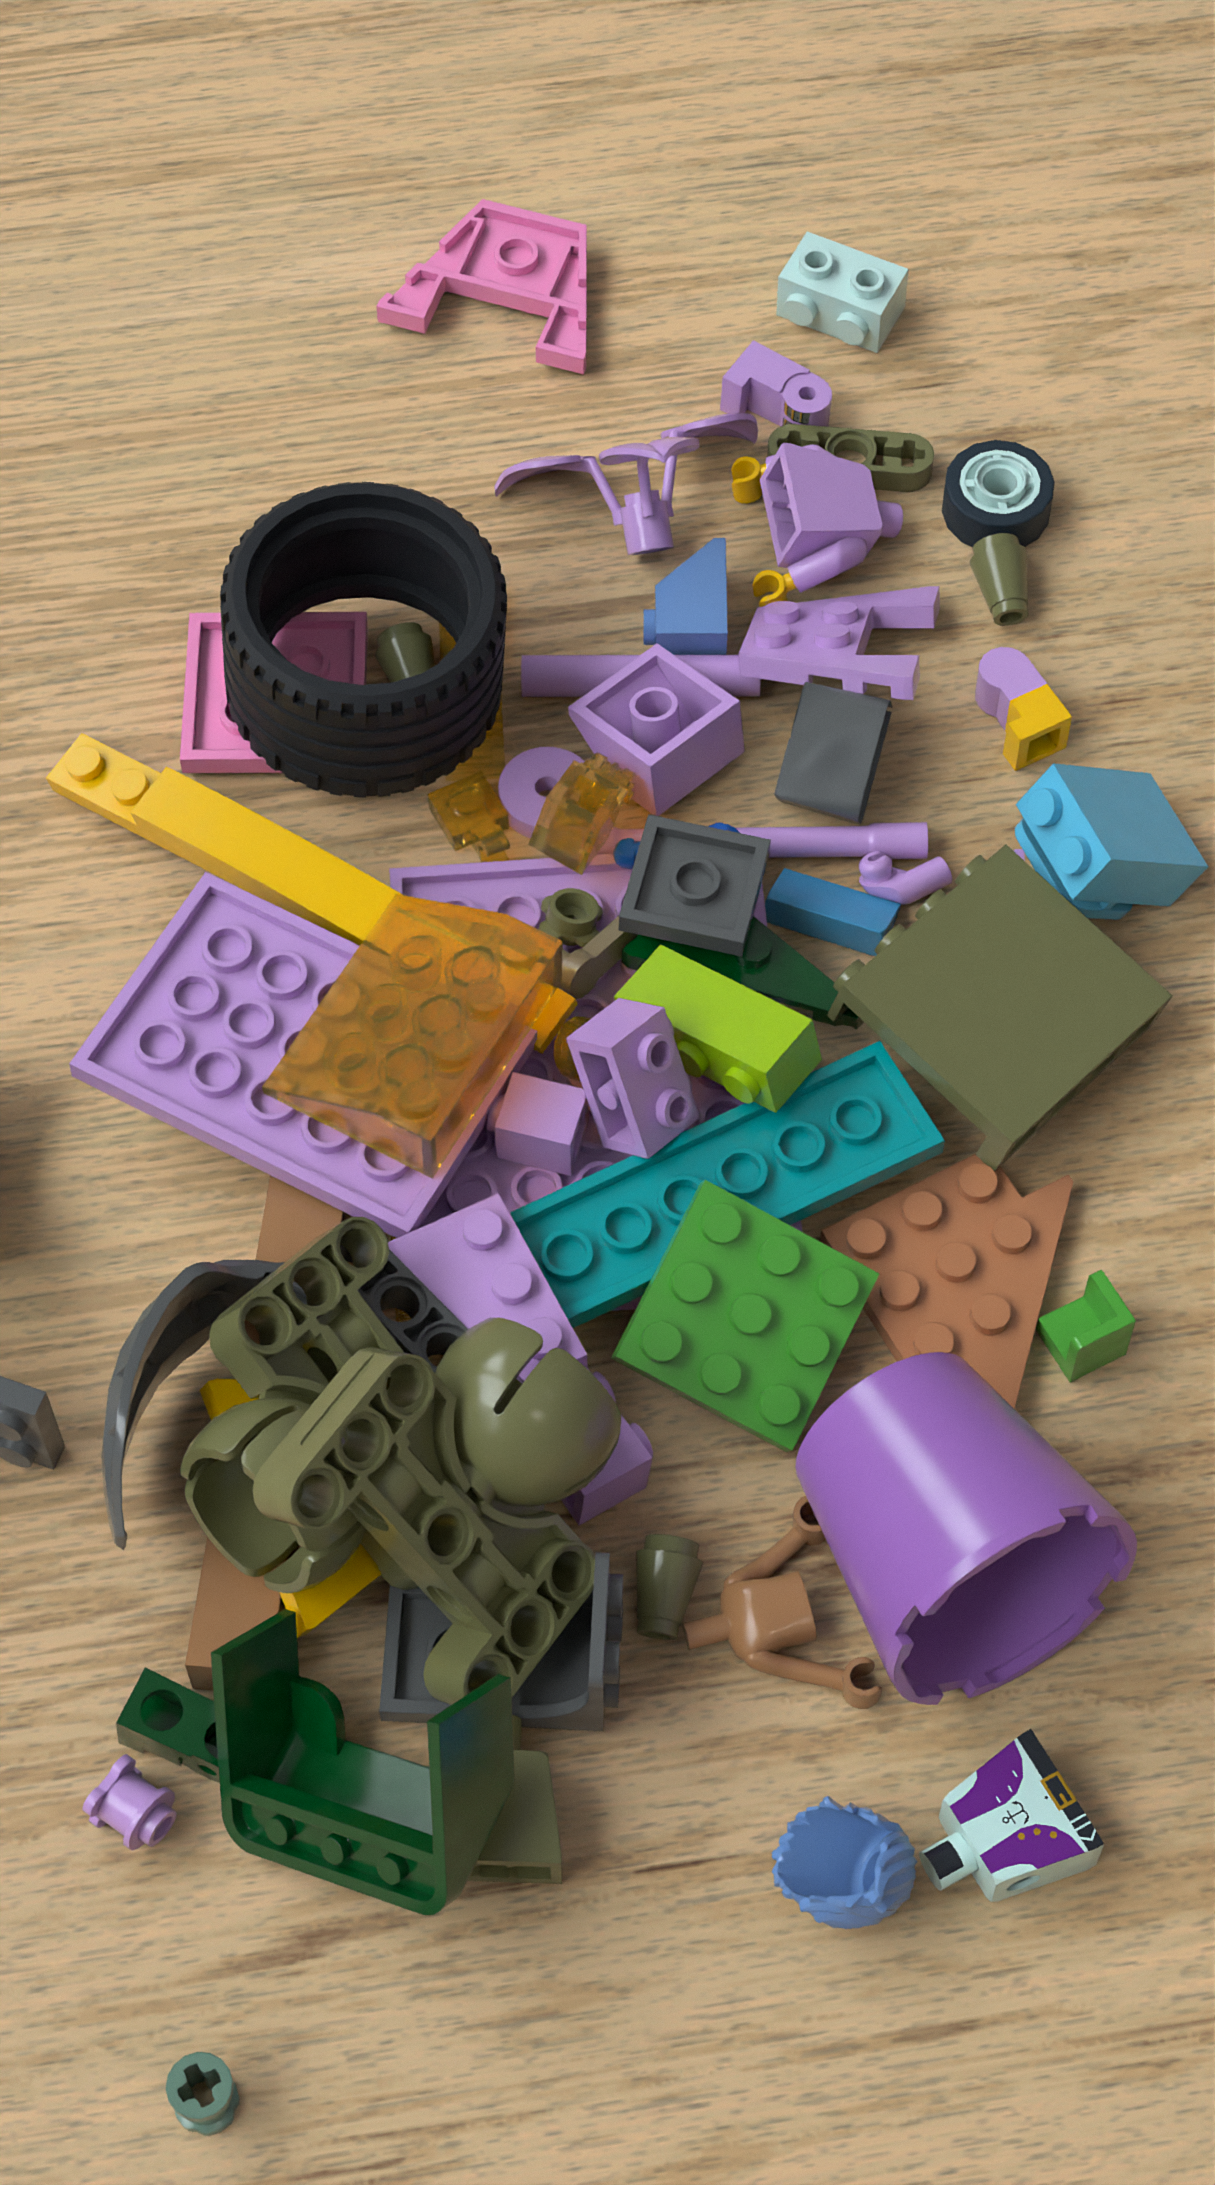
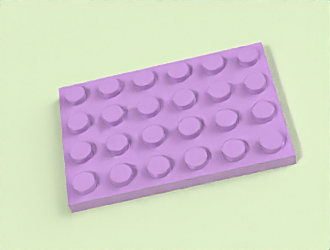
(210, 1026)

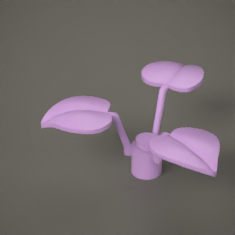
(645, 516)

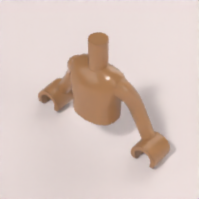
(775, 1613)

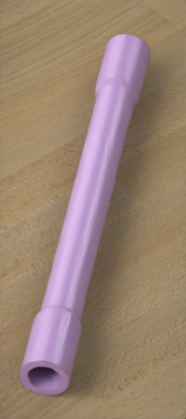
(895, 840)

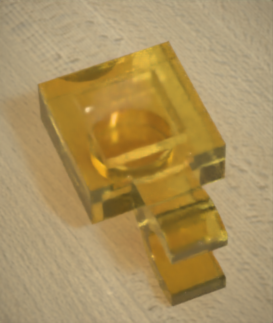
(472, 816)

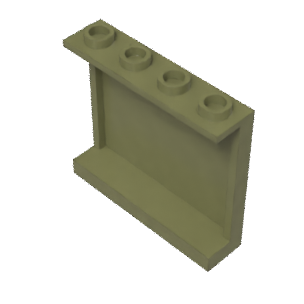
(1002, 999)

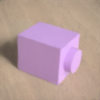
(539, 1123)

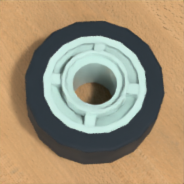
(997, 491)

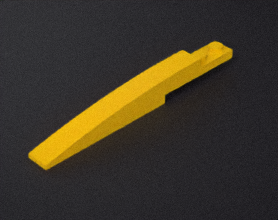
(240, 848)

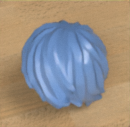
(845, 1864)

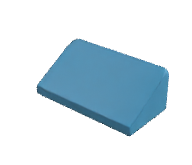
(830, 911)

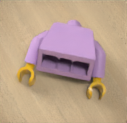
(817, 513)

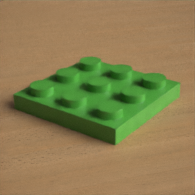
(745, 1316)

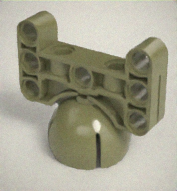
(287, 1371)
(476, 1464)

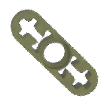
(892, 445)

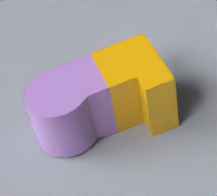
(1024, 706)

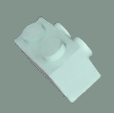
(839, 293)

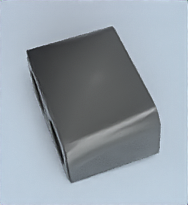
(833, 752)

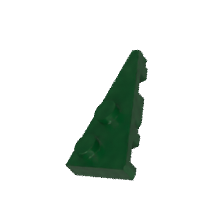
(765, 967)

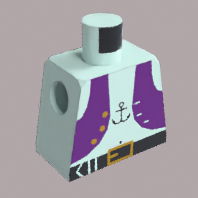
(1012, 1826)

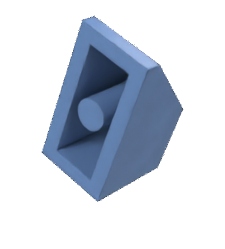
(692, 605)

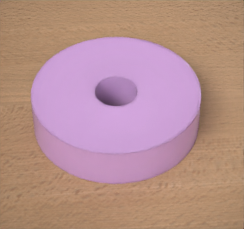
(525, 778)

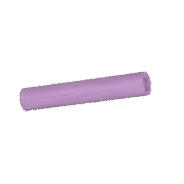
(581, 673)

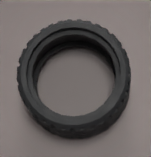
(363, 545)

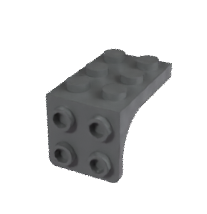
(562, 1692)

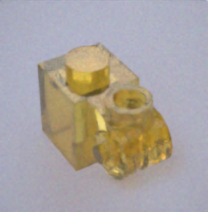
(582, 811)

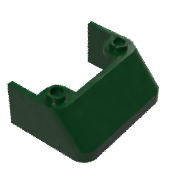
(345, 1809)

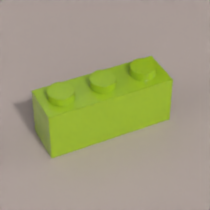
(728, 1029)

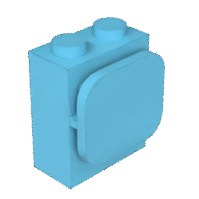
(1106, 840)

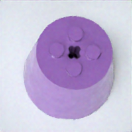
(957, 1527)

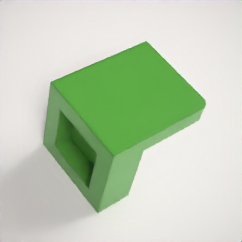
(1088, 1329)

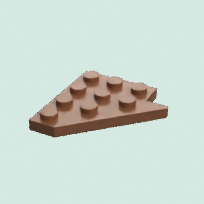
(959, 1266)

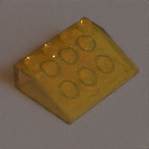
(419, 1027)

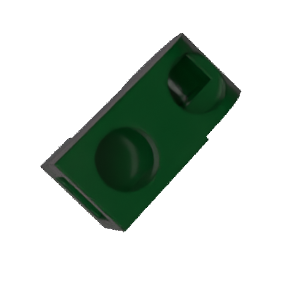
(170, 1724)

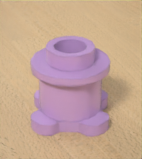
(131, 1805)

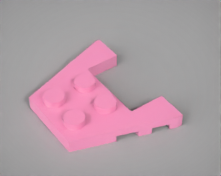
(509, 261)

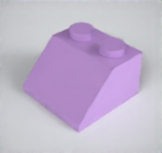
(662, 726)

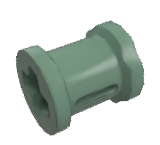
(217, 2076)

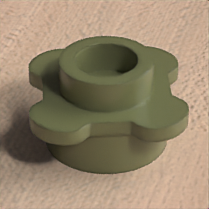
(571, 916)

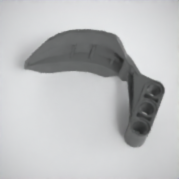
(181, 1324)

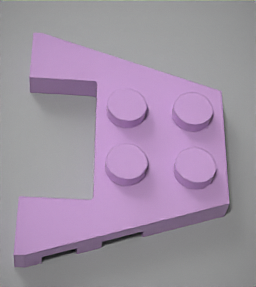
(830, 638)

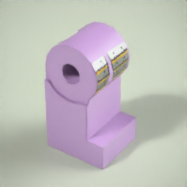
(775, 389)

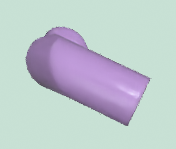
(899, 885)

